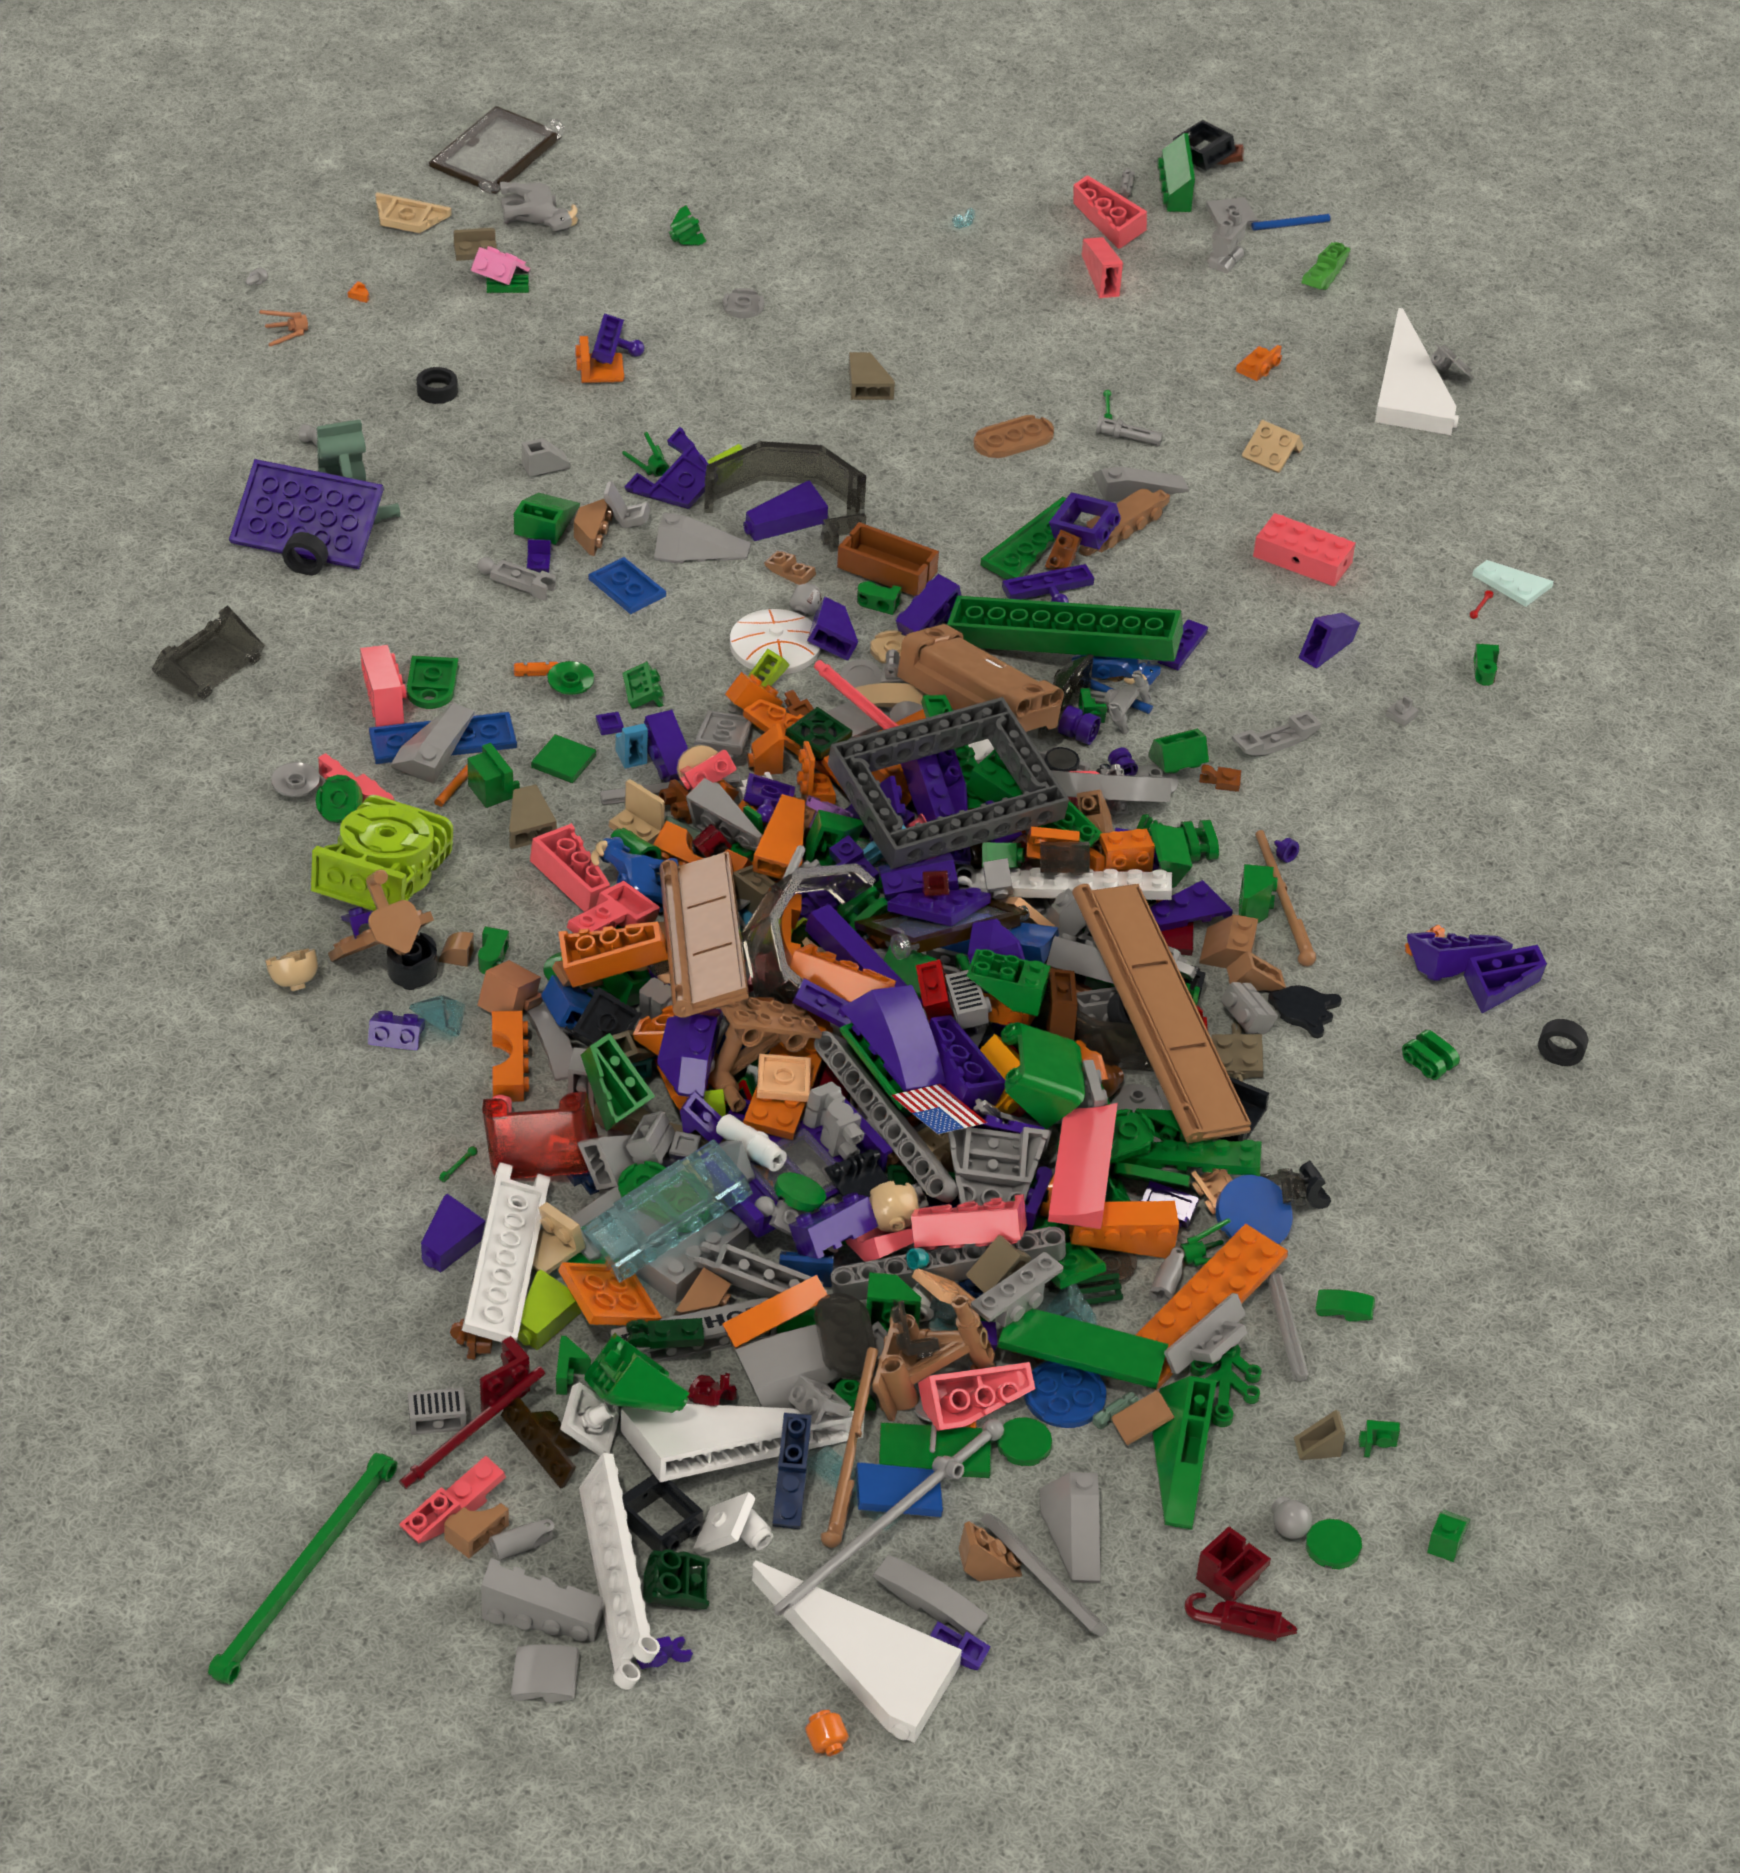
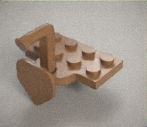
(389, 925)

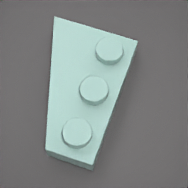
(1512, 582)

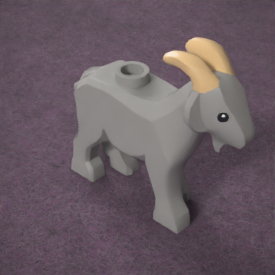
(535, 205)

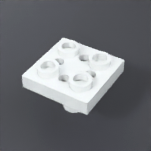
(595, 1417)

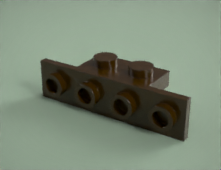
(544, 1439)

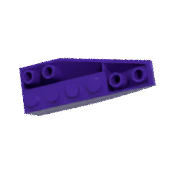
(938, 790)

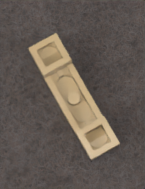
(890, 693)

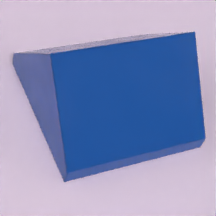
(809, 1266)

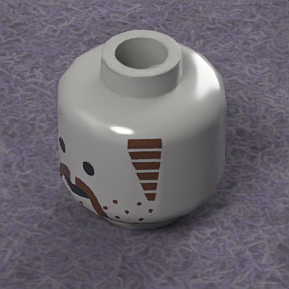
(806, 599)

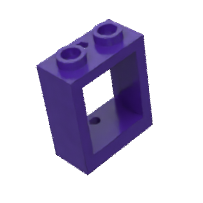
(1079, 503)

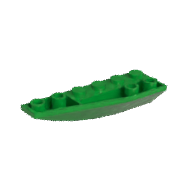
(993, 782)
(1182, 1446)

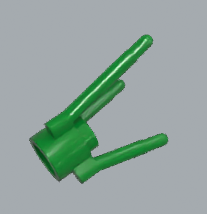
(656, 462)
(1195, 1251)

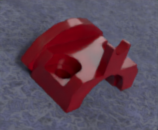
(708, 840)
(708, 1392)

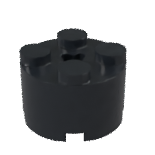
(415, 967)

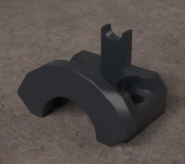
(1313, 1181)

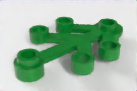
(1227, 1377)

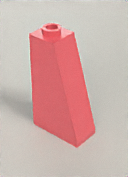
(1103, 266)

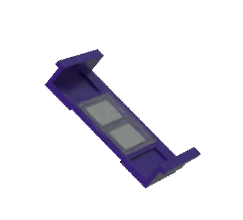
(806, 1157)

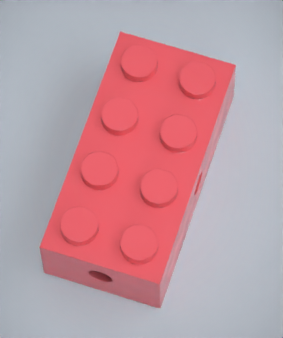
(1304, 549)

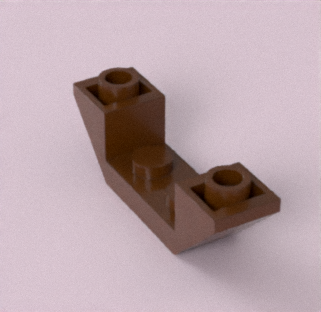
(1062, 1003)

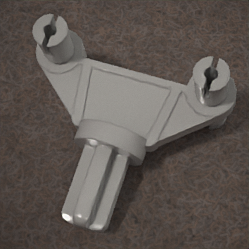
(1120, 700)

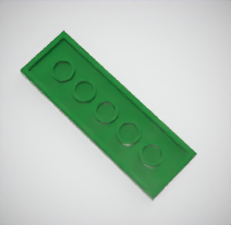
(1086, 1347)

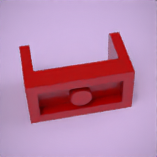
(934, 989)

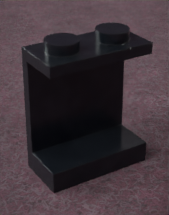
(1254, 1103)

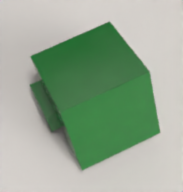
(490, 777)

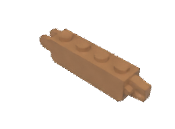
(1135, 514)

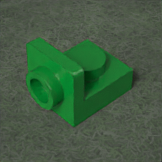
(1089, 705)
(1379, 1433)

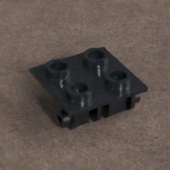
(857, 1173)

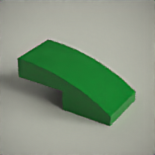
(1351, 1304)

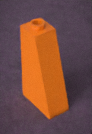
(780, 838)

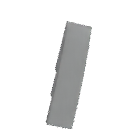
(930, 1594)

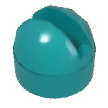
(917, 1258)

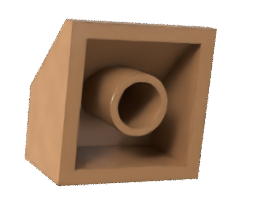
(1228, 940)

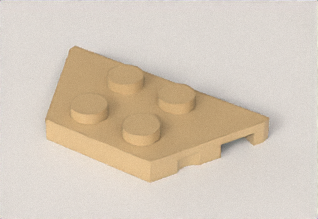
(408, 213)

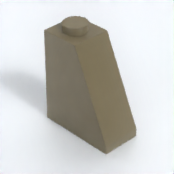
(868, 378)
(529, 816)

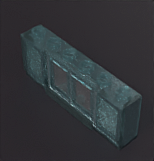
(666, 1210)

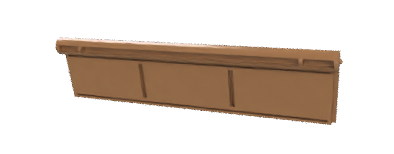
(702, 934)
(1162, 1012)

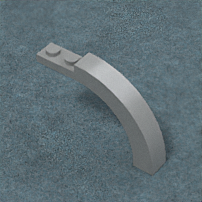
(1116, 786)

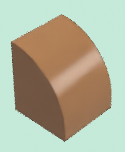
(458, 949)

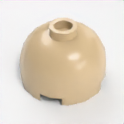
(293, 969)
(893, 1205)

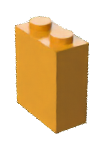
(1004, 1059)

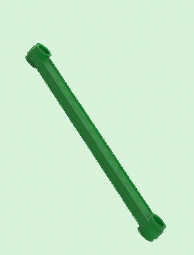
(227, 1666)

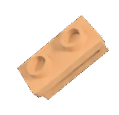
(1211, 1186)

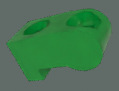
(878, 597)
(1485, 663)
(494, 948)

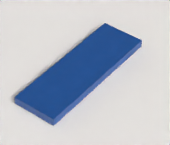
(482, 729)

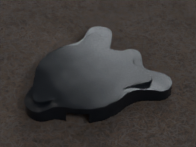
(1305, 1007)

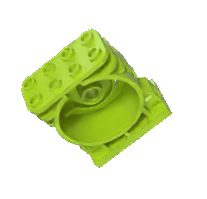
(386, 838)

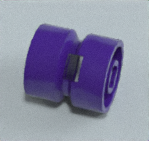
(1076, 724)

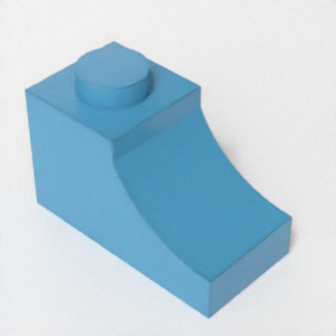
(632, 745)

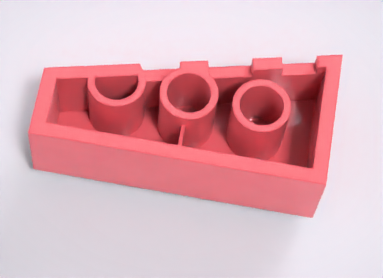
(969, 1223)

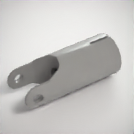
(1167, 1277)
(520, 1539)

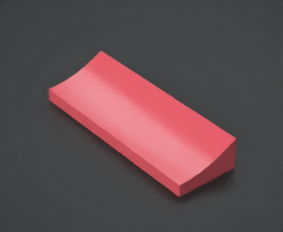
(1083, 1166)

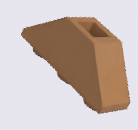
(591, 524)
(1096, 810)
(986, 1556)

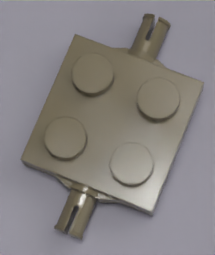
(1240, 1053)

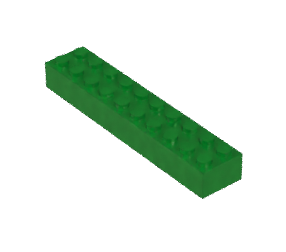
(1068, 627)

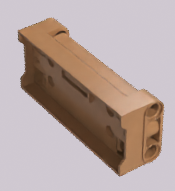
(946, 664)

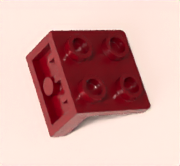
(514, 1369)

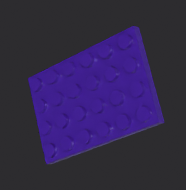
(296, 500)

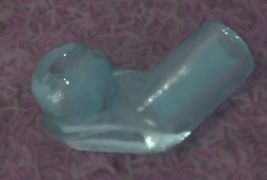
(967, 220)

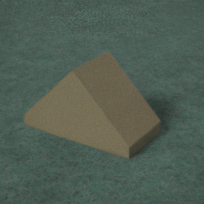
(1322, 1439)

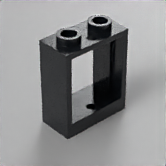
(1220, 144)
(648, 1492)

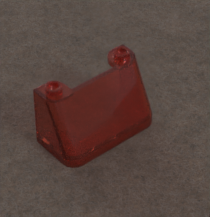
(539, 1139)

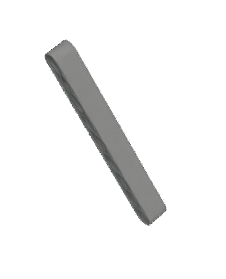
(894, 1120)
(944, 1261)

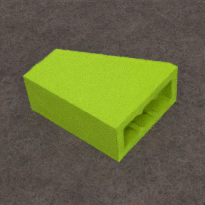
(546, 1310)

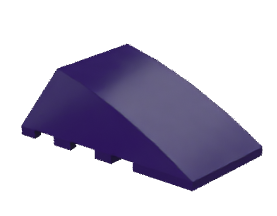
(899, 1034)

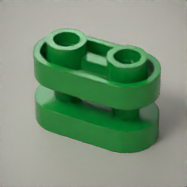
(1208, 838)
(863, 907)
(1430, 1054)

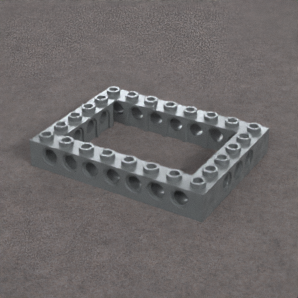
(856, 758)

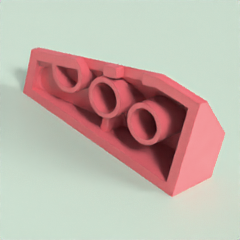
(966, 1396)

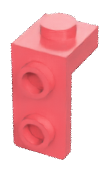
(712, 769)

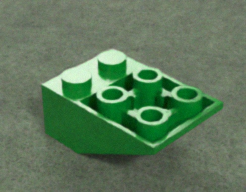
(543, 517)
(1011, 980)

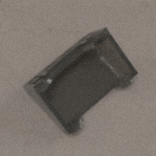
(209, 656)

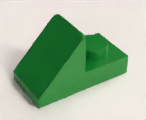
(570, 1361)

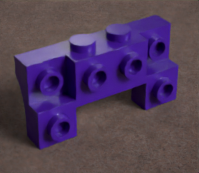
(843, 852)

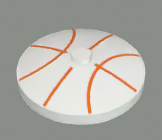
(777, 630)

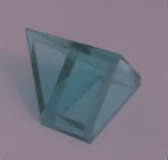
(441, 1012)
(1072, 1304)

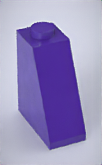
(833, 629)
(1328, 637)
(450, 1234)

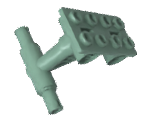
(340, 454)

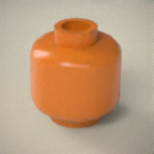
(826, 1732)

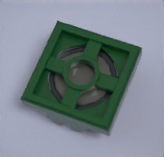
(820, 731)

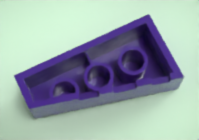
(965, 1067)

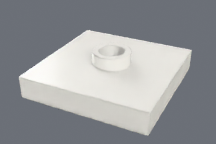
(724, 1523)

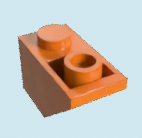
(748, 689)

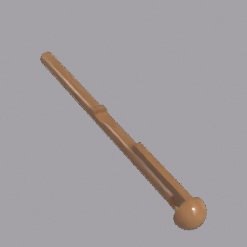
(1307, 956)
(841, 1503)

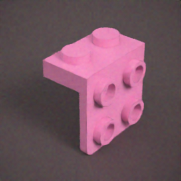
(497, 265)

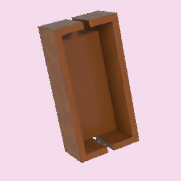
(887, 559)

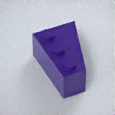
(1503, 975)

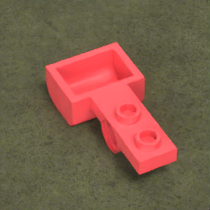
(616, 906)

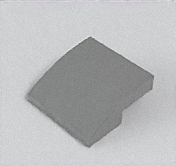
(545, 1672)

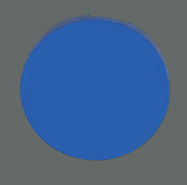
(1256, 1203)
(1065, 1395)

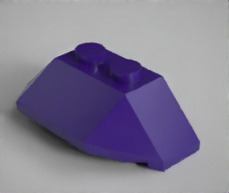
(993, 937)
(689, 1050)

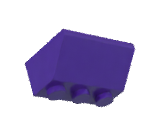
(909, 877)

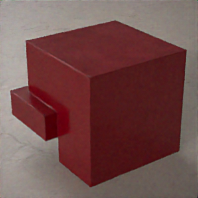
(1229, 1565)

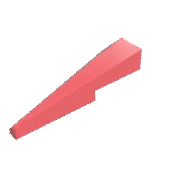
(880, 1243)

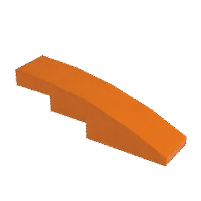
(774, 1311)

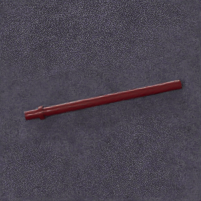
(417, 1471)

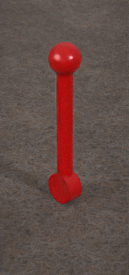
(1474, 614)

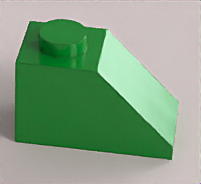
(999, 851)
(1447, 1535)

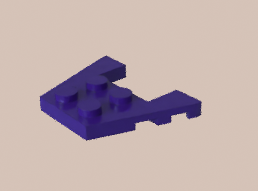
(681, 482)

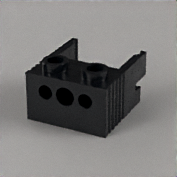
(603, 1016)

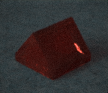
(935, 883)

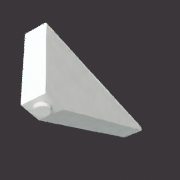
(1412, 387)
(716, 1436)
(881, 1661)

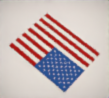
(938, 1109)

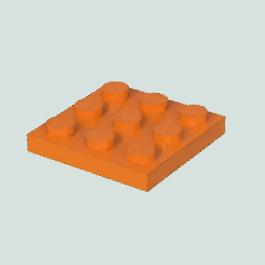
(604, 1298)

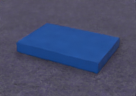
(627, 585)
(885, 1485)

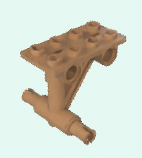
(760, 1028)
(900, 1372)

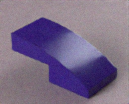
(972, 1648)

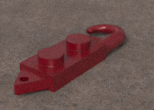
(1242, 1618)

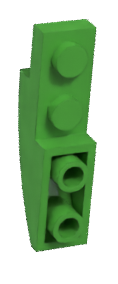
(1327, 266)

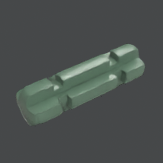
(1102, 1418)

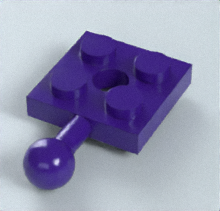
(765, 794)

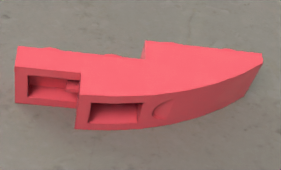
(330, 767)
(466, 1492)

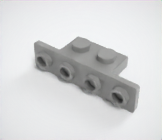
(1018, 1291)
(1210, 1336)

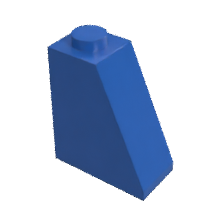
(565, 1002)

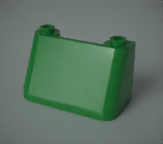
(1049, 1073)
(633, 1380)

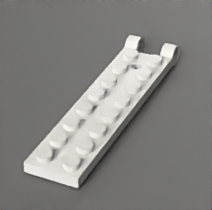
(1033, 884)
(505, 1257)
(616, 1572)

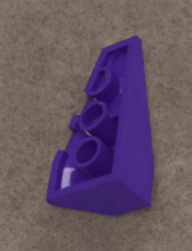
(1449, 956)

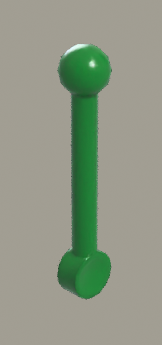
(1107, 393)
(444, 1176)

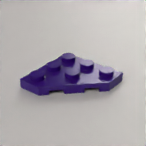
(940, 909)

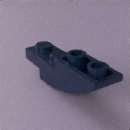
(792, 1470)

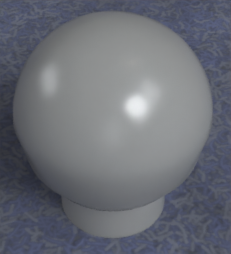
(1291, 1517)

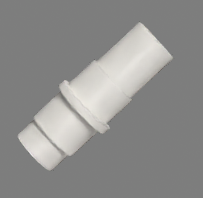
(756, 1143)

